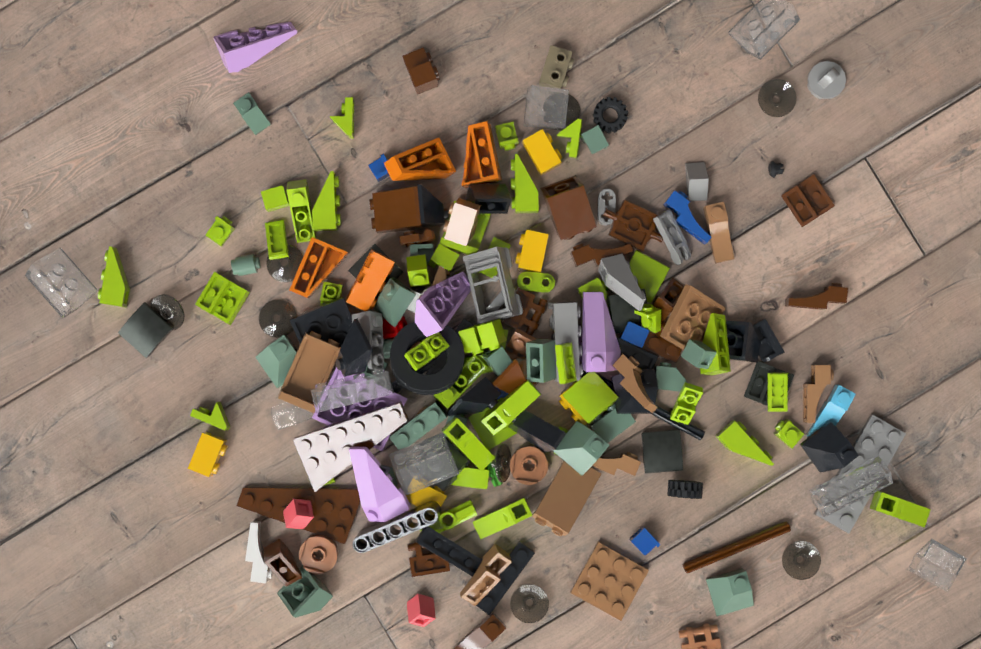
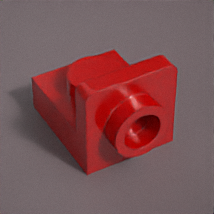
(390, 331)

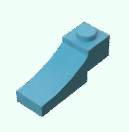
(833, 408)

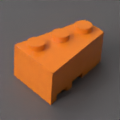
(481, 158)
(421, 163)
(316, 267)
(370, 280)

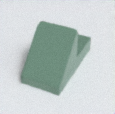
(252, 113)

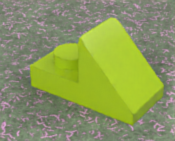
(346, 122)
(572, 132)
(217, 418)

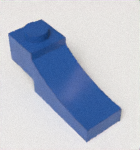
(678, 203)

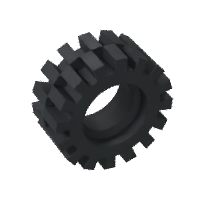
(614, 104)
(685, 489)

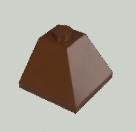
(513, 376)

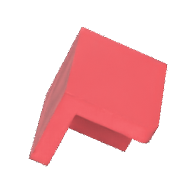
(298, 514)
(421, 610)

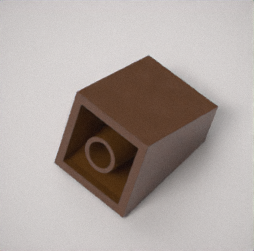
(569, 207)
(396, 210)

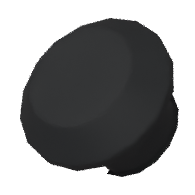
(775, 169)

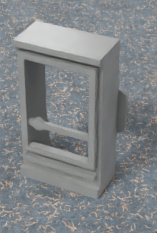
(488, 259)

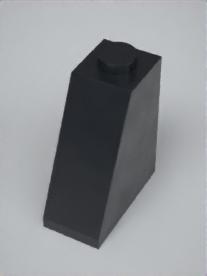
(537, 431)

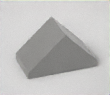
(696, 181)

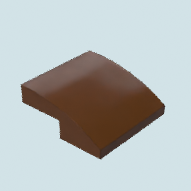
(808, 200)

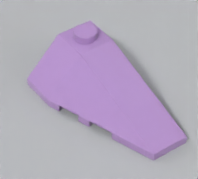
(245, 48)
(440, 303)
(599, 339)
(376, 491)

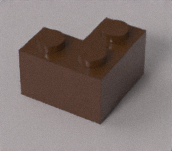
(420, 70)

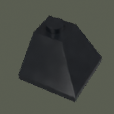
(431, 209)
(742, 341)
(354, 351)
(476, 399)
(626, 402)
(829, 448)

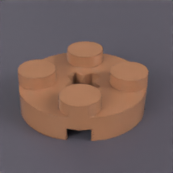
(535, 474)
(327, 548)

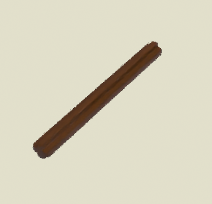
(736, 547)

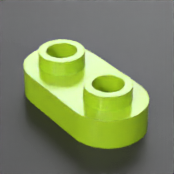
(536, 282)

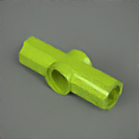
(459, 513)

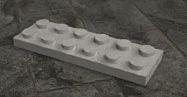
(874, 440)

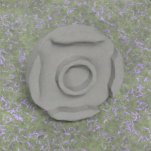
(826, 80)

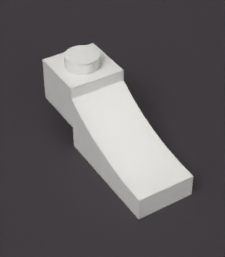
(260, 571)

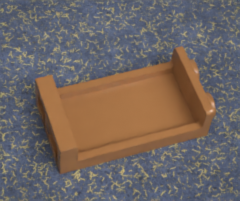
(309, 367)
(565, 498)

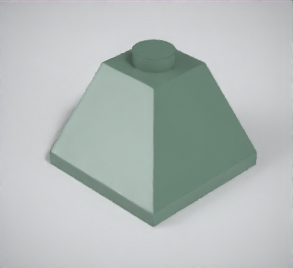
(394, 301)
(277, 359)
(581, 448)
(730, 591)
(305, 595)

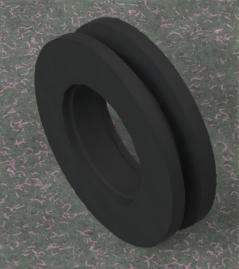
(422, 383)

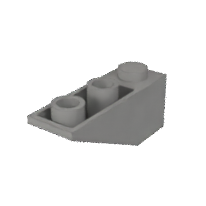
(619, 278)
(372, 326)

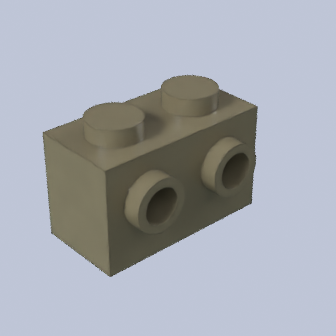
(555, 68)

